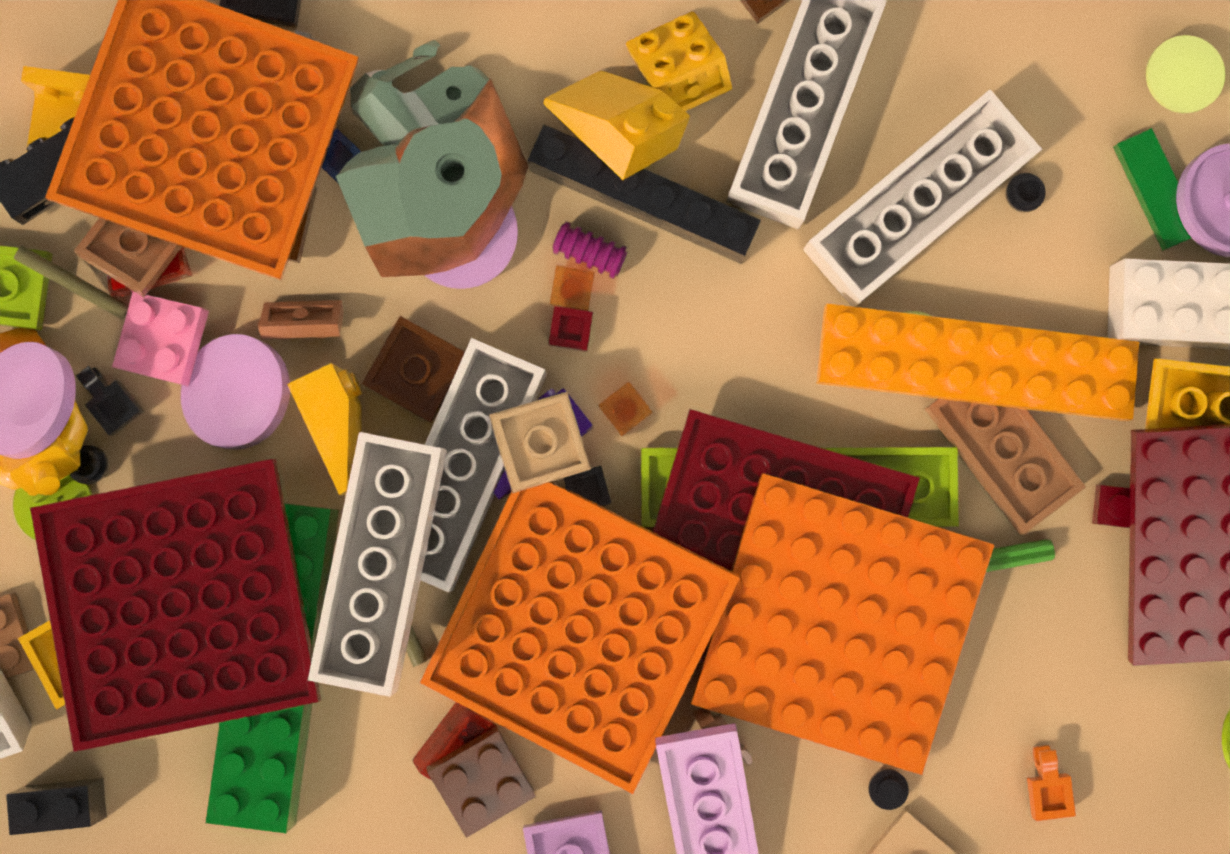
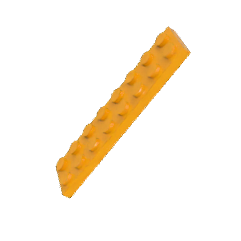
(978, 362)

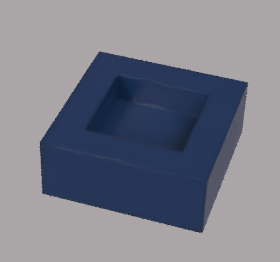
(339, 153)

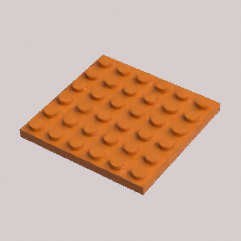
(204, 130)
(842, 624)
(580, 631)

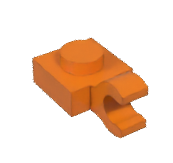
(1049, 792)

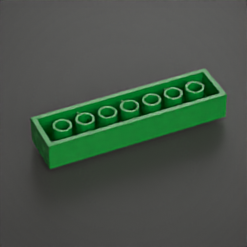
(264, 754)

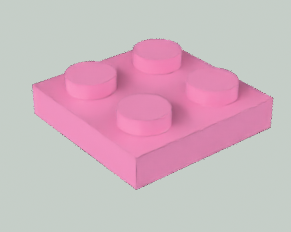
(160, 339)

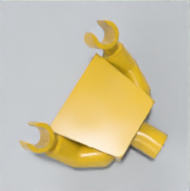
(44, 470)

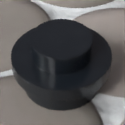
(1025, 192)
(92, 465)
(888, 789)

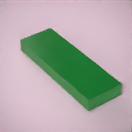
(1153, 186)

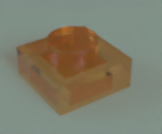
(572, 288)
(625, 409)

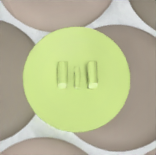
(1185, 74)

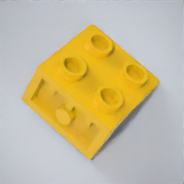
(682, 61)
(55, 99)

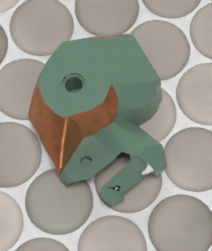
(442, 170)

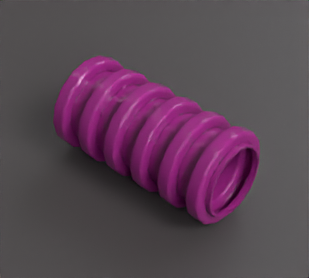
(589, 249)

